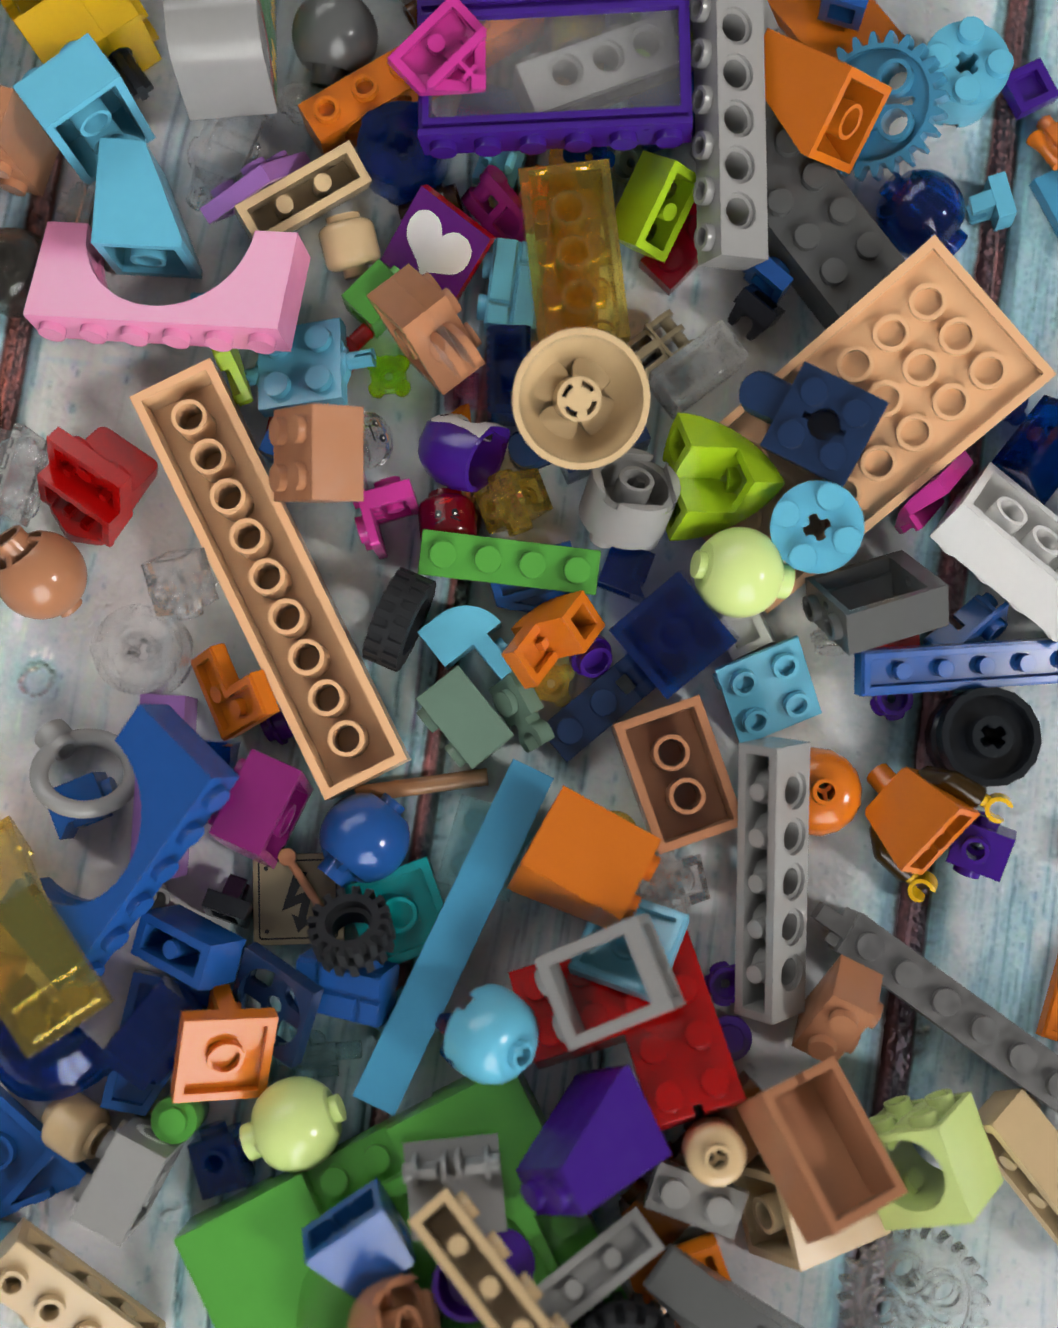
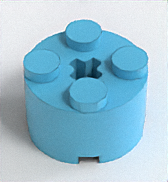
(975, 67)
(826, 501)

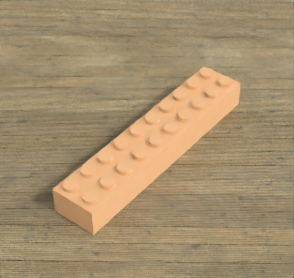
(270, 580)

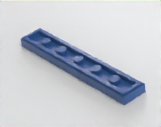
(955, 666)

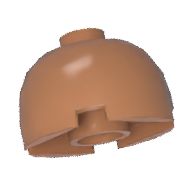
(394, 1304)

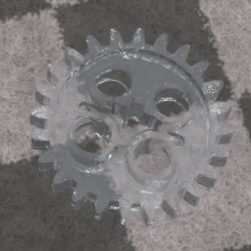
(933, 1265)

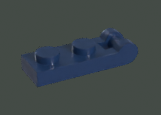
(597, 708)

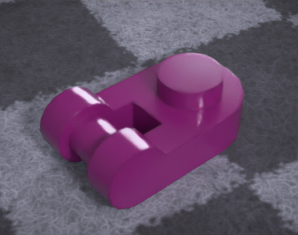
(505, 218)

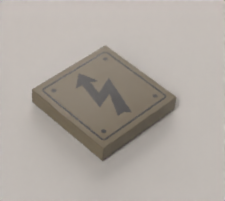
(281, 903)

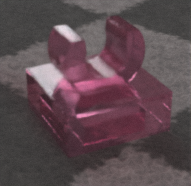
(470, 391)

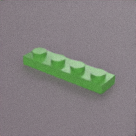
(508, 562)

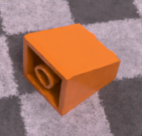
(821, 100)
(586, 861)

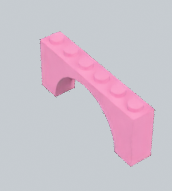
(247, 310)

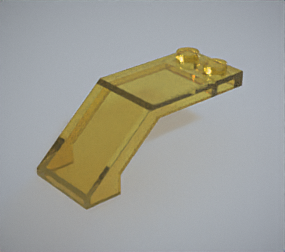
(43, 971)

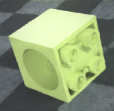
(956, 1137)

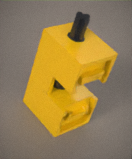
(115, 26)

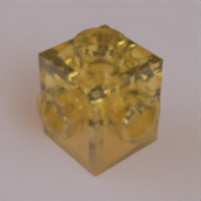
(504, 503)

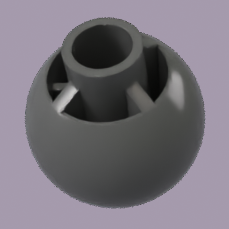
(334, 38)

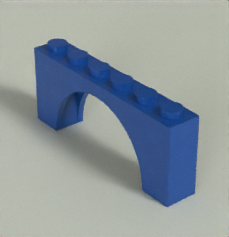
(179, 791)

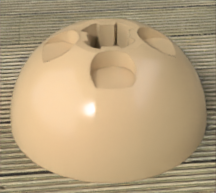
(606, 393)

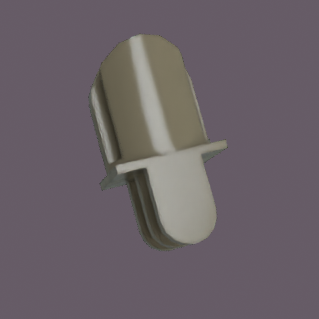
(656, 347)

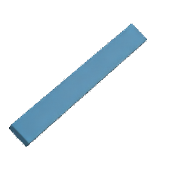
(452, 937)

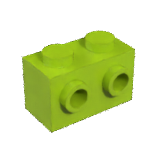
(655, 205)

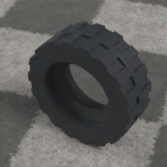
(398, 619)

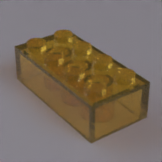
(573, 248)

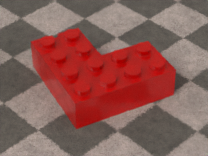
(675, 1055)

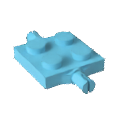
(312, 371)

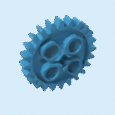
(882, 63)

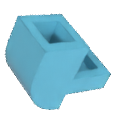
(460, 631)

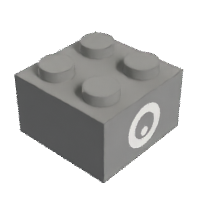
(125, 1180)

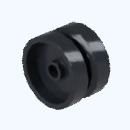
(999, 716)

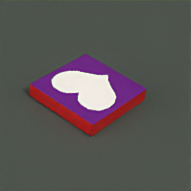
(439, 241)

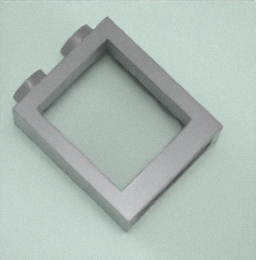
(650, 963)

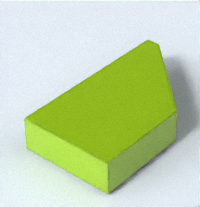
(234, 369)

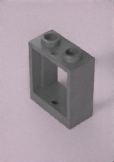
(876, 602)

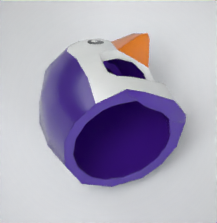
(457, 450)

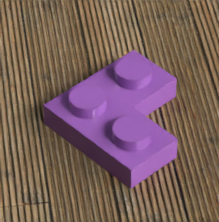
(257, 176)

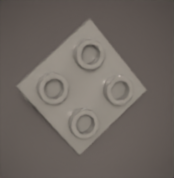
(457, 1164)

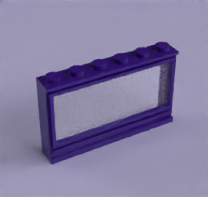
(568, 79)

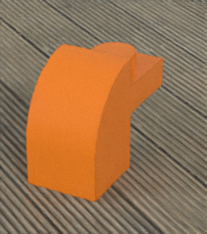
(549, 632)

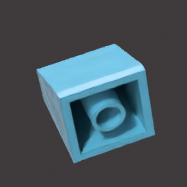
(137, 214)

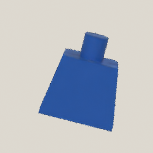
(359, 1241)

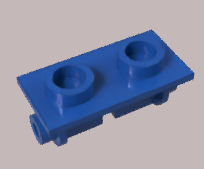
(979, 621)

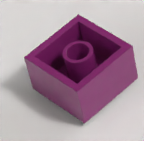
(261, 808)

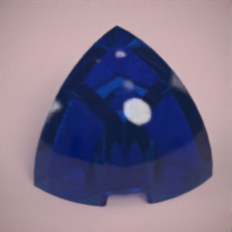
(55, 1072)

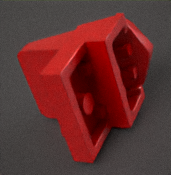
(94, 483)

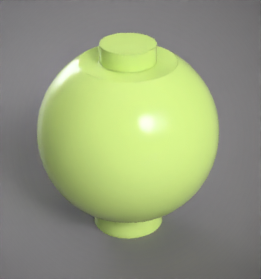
(741, 572)
(294, 1125)

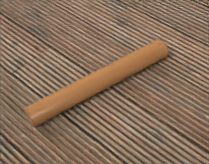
(427, 784)

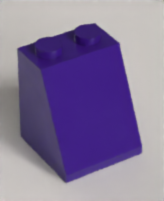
(591, 1144)

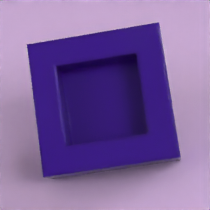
(1029, 89)

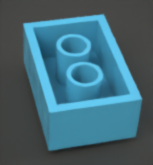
(79, 101)

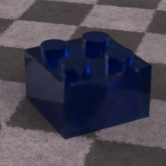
(674, 634)

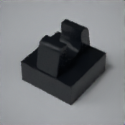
(758, 307)
(230, 903)

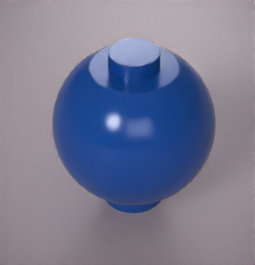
(363, 839)

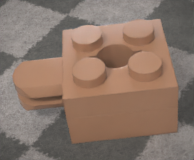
(428, 327)

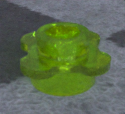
(397, 385)

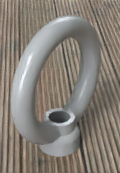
(59, 743)

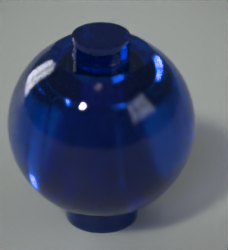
(918, 208)

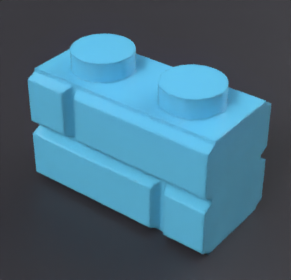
(508, 288)

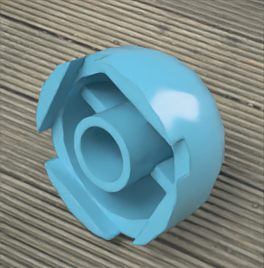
(492, 1036)

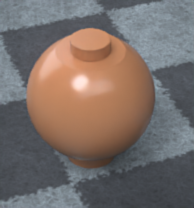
(40, 573)

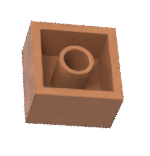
(317, 453)

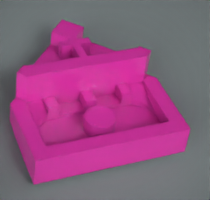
(444, 53)
(929, 497)

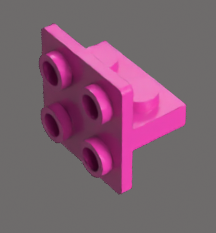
(385, 503)

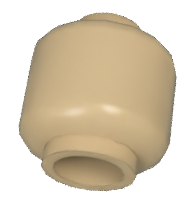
(349, 244)
(75, 1127)
(707, 1137)

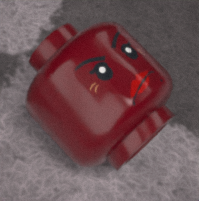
(447, 512)

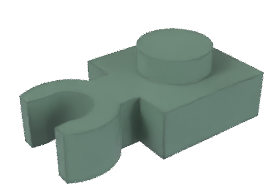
(521, 708)

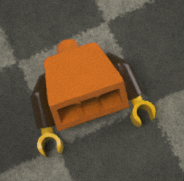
(921, 817)

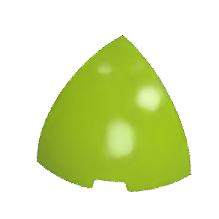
(719, 477)

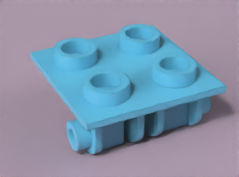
(768, 690)

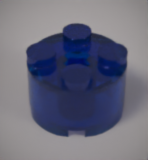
(381, 140)

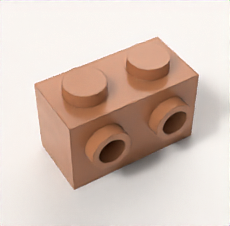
(839, 1010)

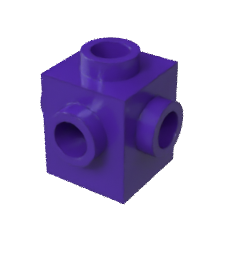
(987, 859)

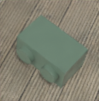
(464, 718)

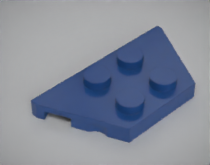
(27, 1166)

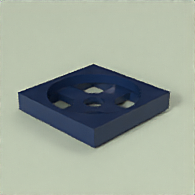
(286, 977)

